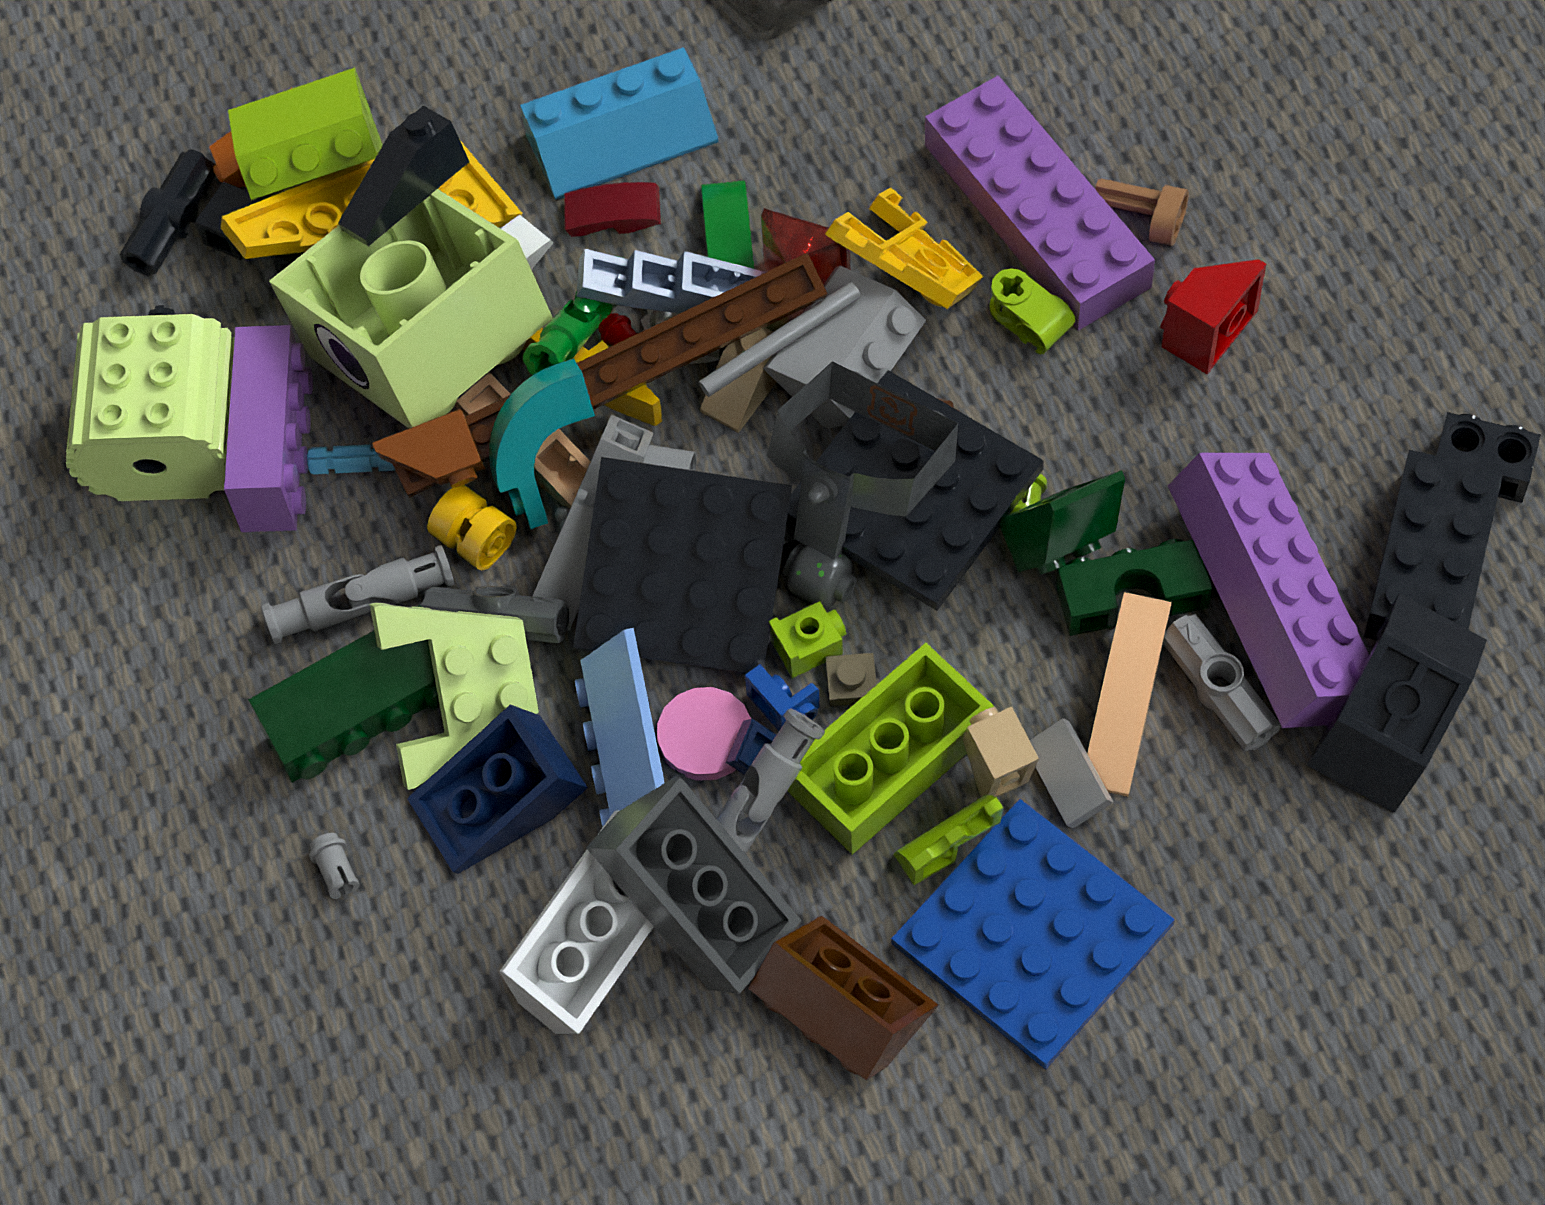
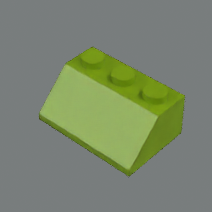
(303, 133)

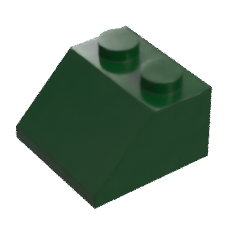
(1064, 523)

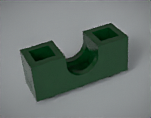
(1167, 572)

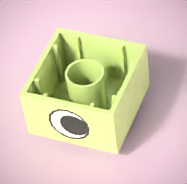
(416, 308)

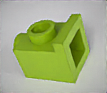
(806, 651)

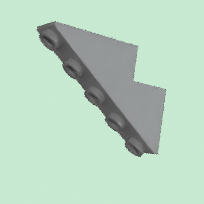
(566, 565)

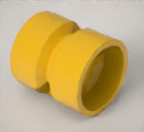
(467, 524)

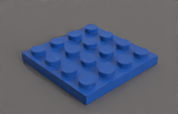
(1032, 933)

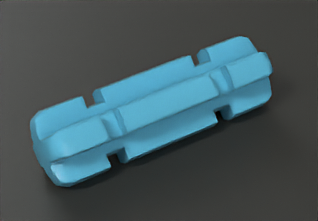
(345, 459)

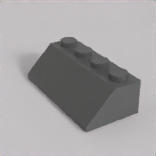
(694, 885)

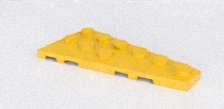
(310, 211)

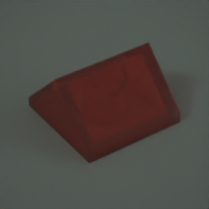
(791, 237)

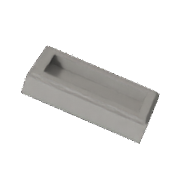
(1069, 774)

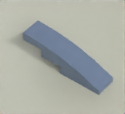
(657, 281)

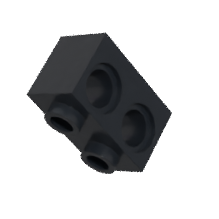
(1487, 445)

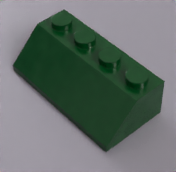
(344, 703)

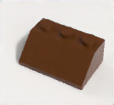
(841, 996)

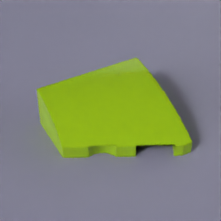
(940, 844)

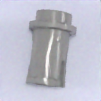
(330, 856)

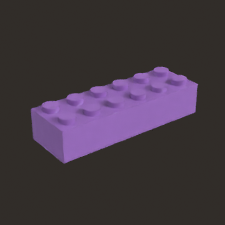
(1038, 201)
(1272, 584)

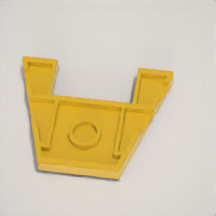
(911, 255)

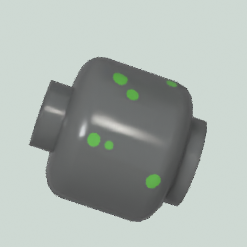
(818, 577)

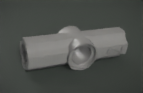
(1235, 704)

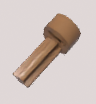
(1165, 206)

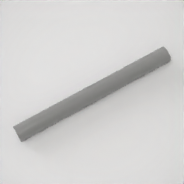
(779, 339)

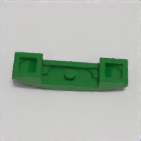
(727, 222)

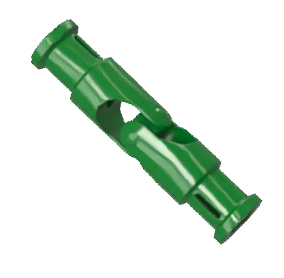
(566, 333)

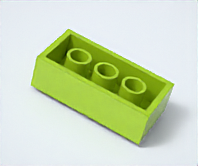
(887, 748)

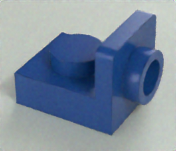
(774, 696)

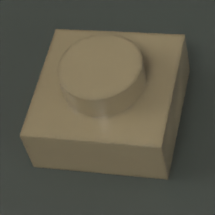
(850, 677)

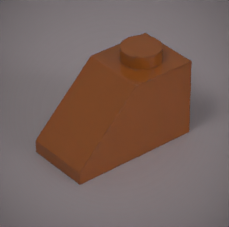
(435, 450)

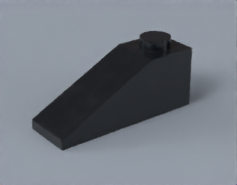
(405, 172)

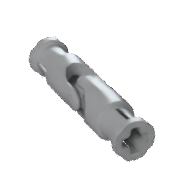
(386, 584)
(768, 778)

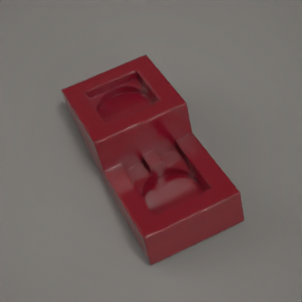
(616, 205)

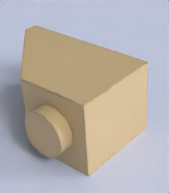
(740, 398)
(999, 751)

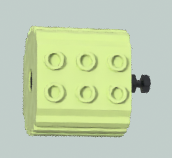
(151, 406)

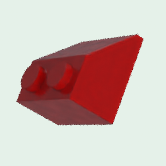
(1211, 310)

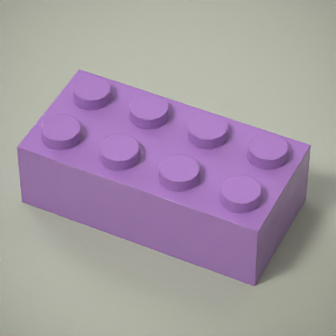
(267, 429)

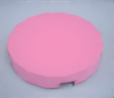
(700, 731)

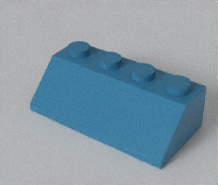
(619, 123)

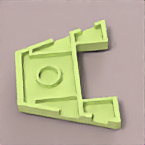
(477, 671)

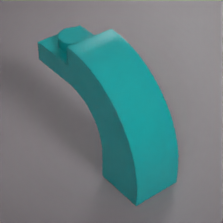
(524, 422)

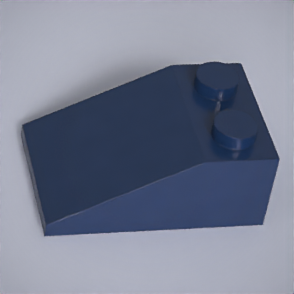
(496, 789)

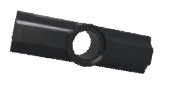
(168, 212)

